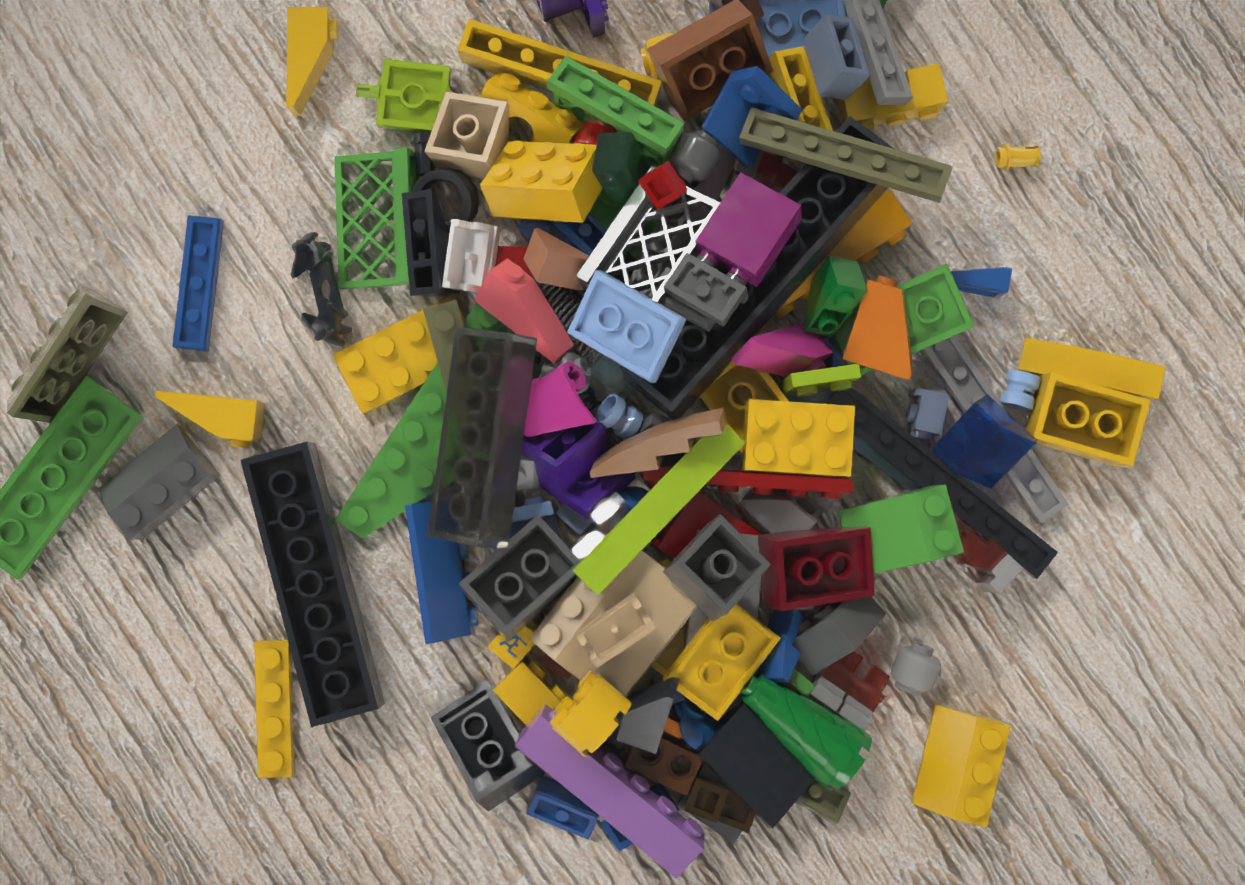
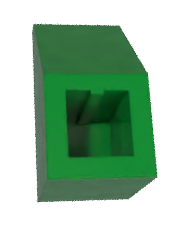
(833, 295)

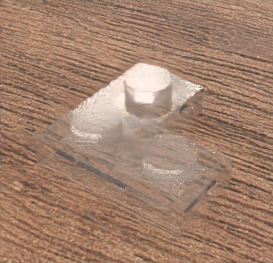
(605, 517)

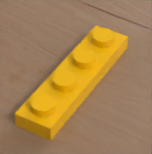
(274, 708)

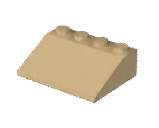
(579, 605)

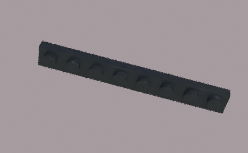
(928, 469)

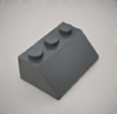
(157, 484)

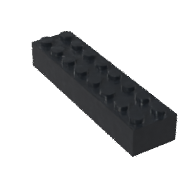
(312, 583)

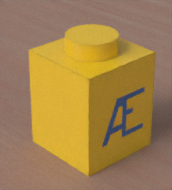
(517, 647)

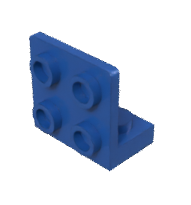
(729, 113)

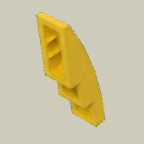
(1093, 366)

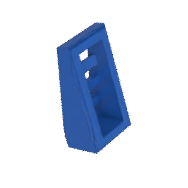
(984, 282)

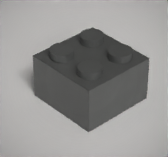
(716, 568)

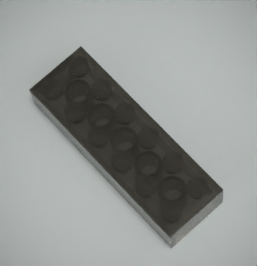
(482, 437)

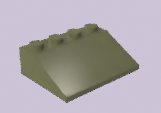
(65, 356)

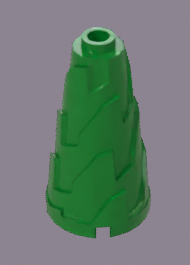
(814, 735)

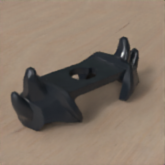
(317, 262)

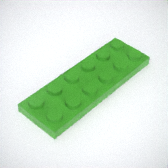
(60, 472)

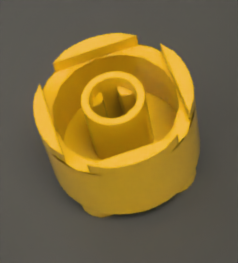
(590, 714)

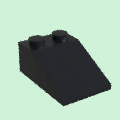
(483, 747)

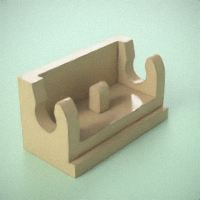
(615, 630)

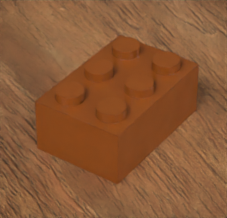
(703, 55)

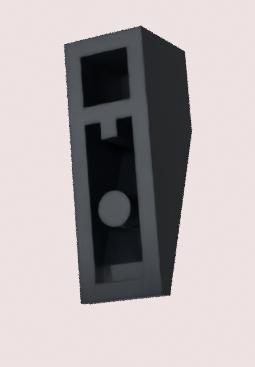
(425, 243)

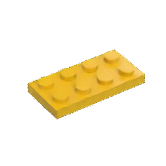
(389, 361)

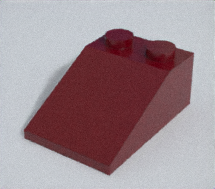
(816, 567)

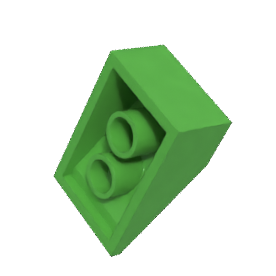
(907, 527)

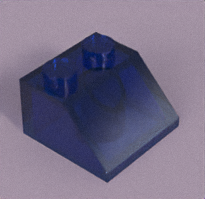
(984, 443)

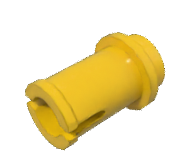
(1017, 156)

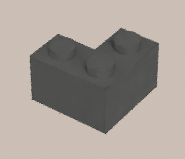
(836, 631)

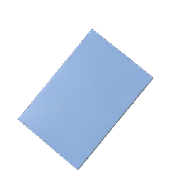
(626, 326)

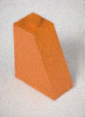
(881, 330)

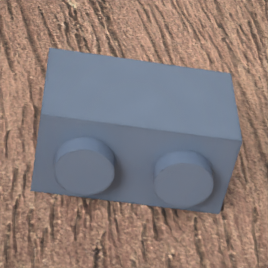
(836, 57)

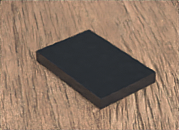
(756, 766)

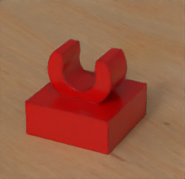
(662, 185)

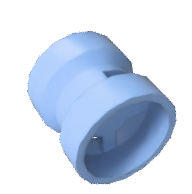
(1020, 390)
(621, 418)

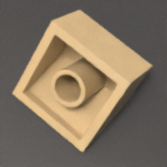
(468, 134)

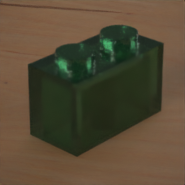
(619, 165)

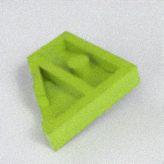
(811, 381)

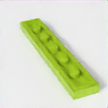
(657, 509)

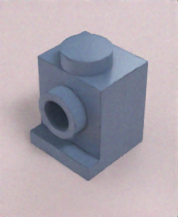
(926, 413)

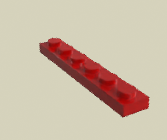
(764, 482)

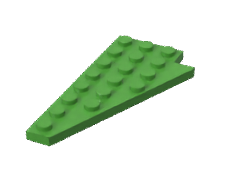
(408, 460)

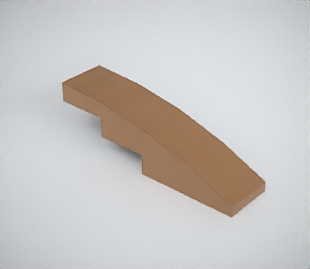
(648, 448)

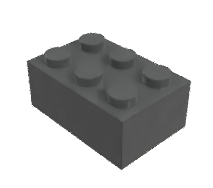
(521, 578)

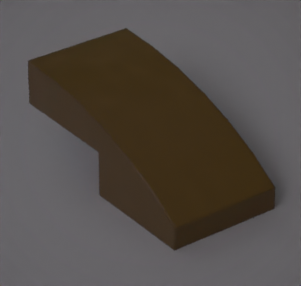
(719, 804)

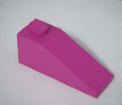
(784, 351)

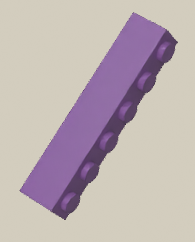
(615, 795)

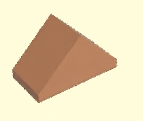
(554, 260)

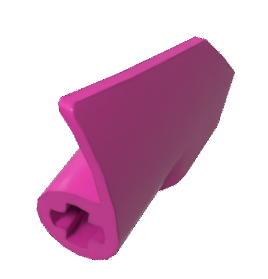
(555, 401)

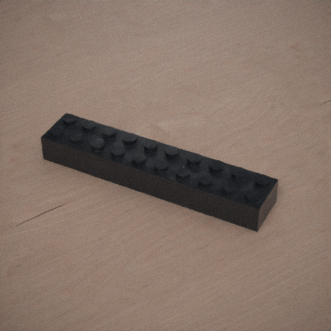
(829, 210)

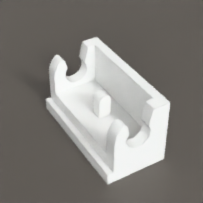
(470, 254)

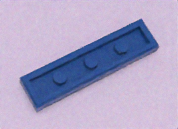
(198, 283)

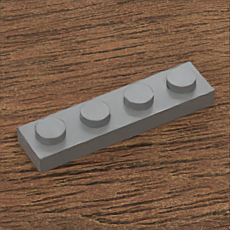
(879, 52)

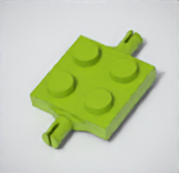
(408, 94)

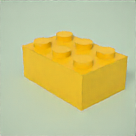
(542, 181)
(1087, 420)
(798, 438)

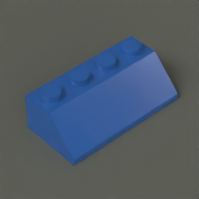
(438, 572)

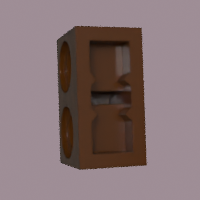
(659, 766)

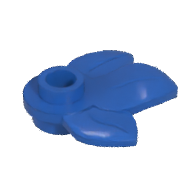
(696, 724)

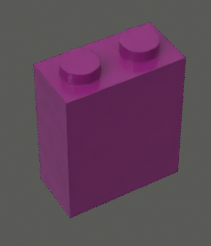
(748, 229)

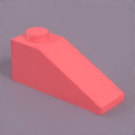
(522, 307)

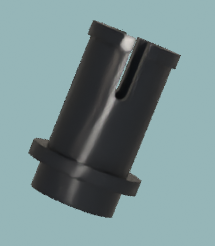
(423, 162)

